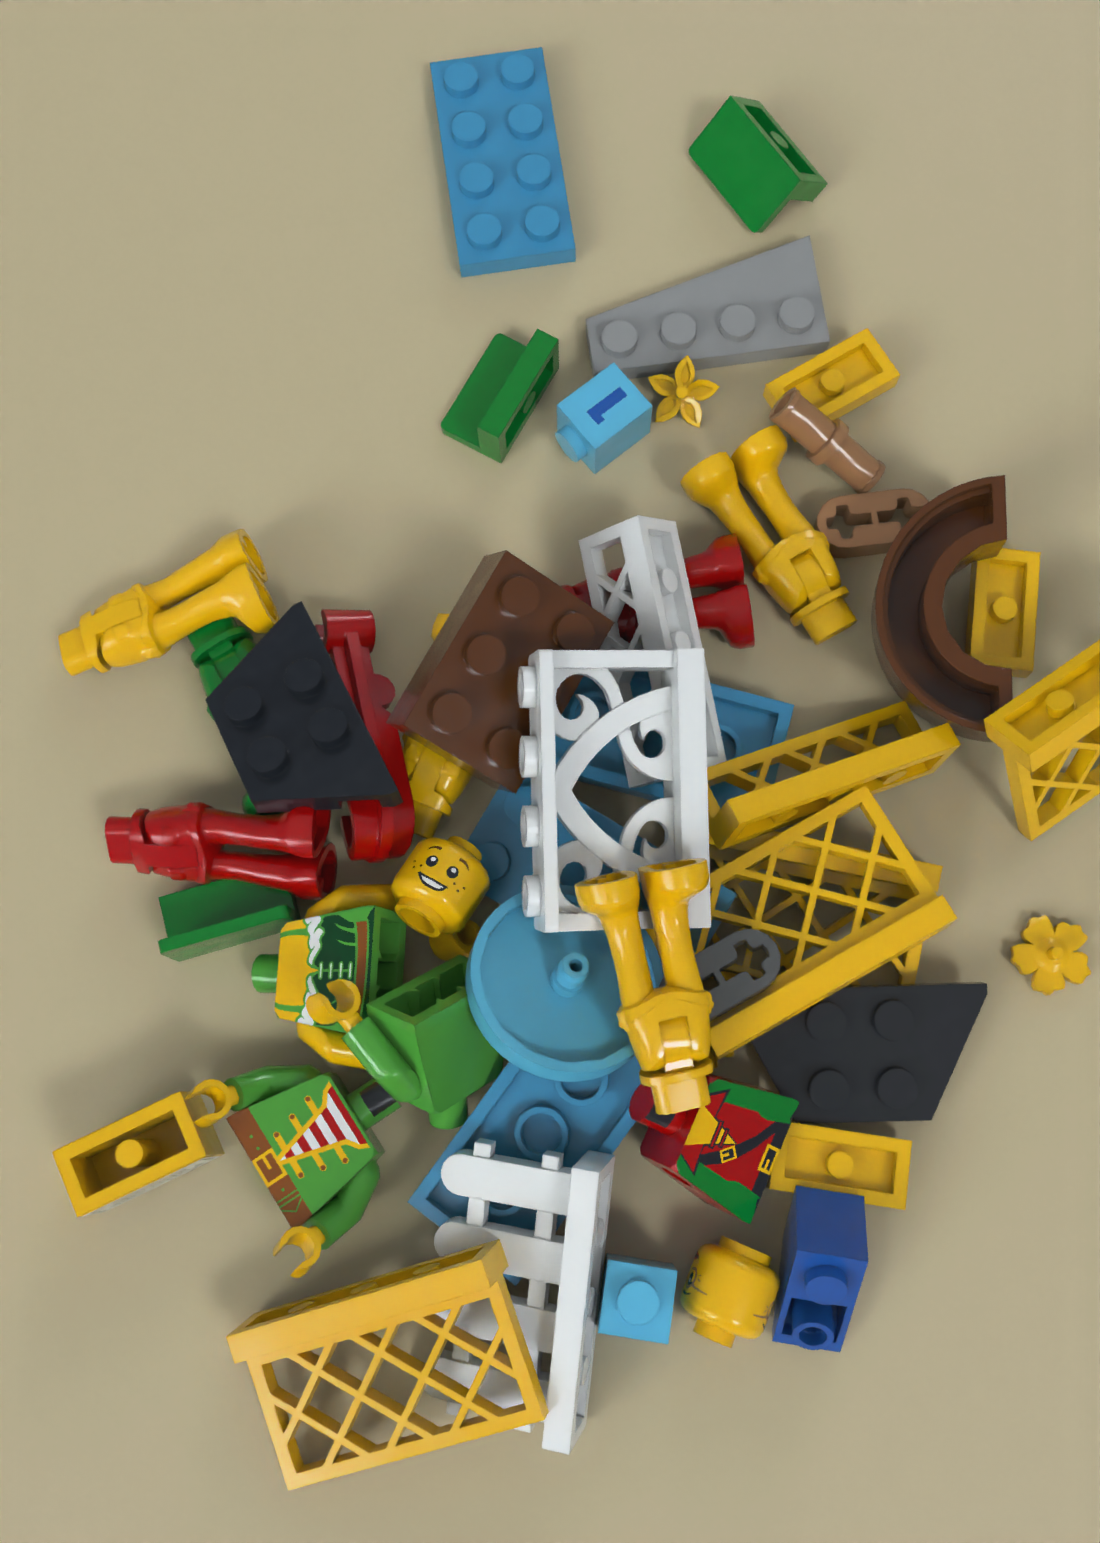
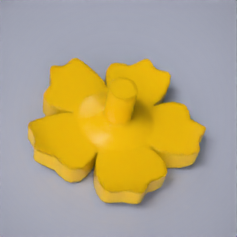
(1051, 955)

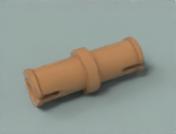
(827, 441)

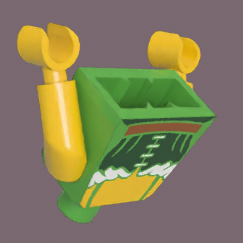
(345, 937)

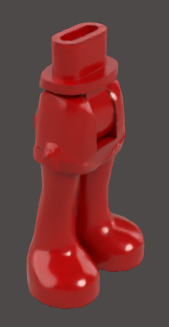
(723, 610)
(190, 842)

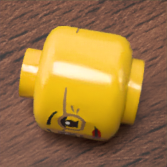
(730, 1291)

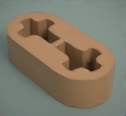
(870, 510)

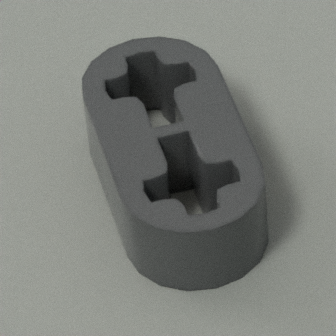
(742, 986)

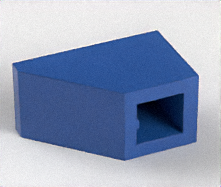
(820, 1268)

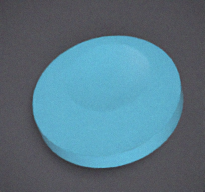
(549, 995)

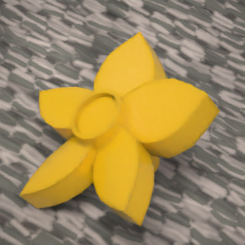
(682, 393)

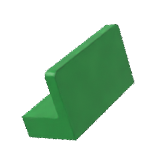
(754, 162)
(502, 393)
(222, 917)

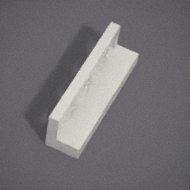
(659, 591)

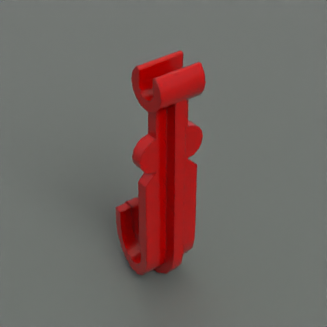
(370, 830)

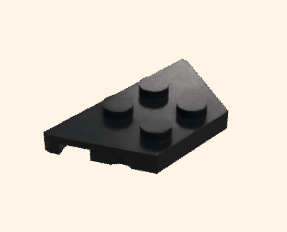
(297, 725)
(872, 1051)

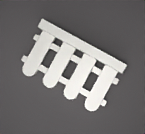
(543, 1258)

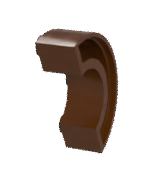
(908, 614)

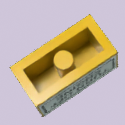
(136, 1154)

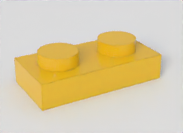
(839, 377)
(1004, 610)
(844, 1164)

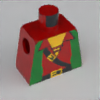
(721, 1148)

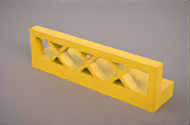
(796, 798)

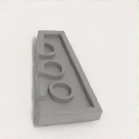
(724, 318)

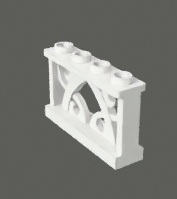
(674, 712)

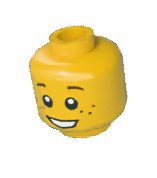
(440, 885)

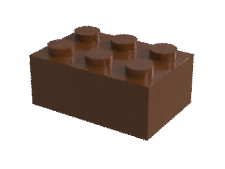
(467, 684)

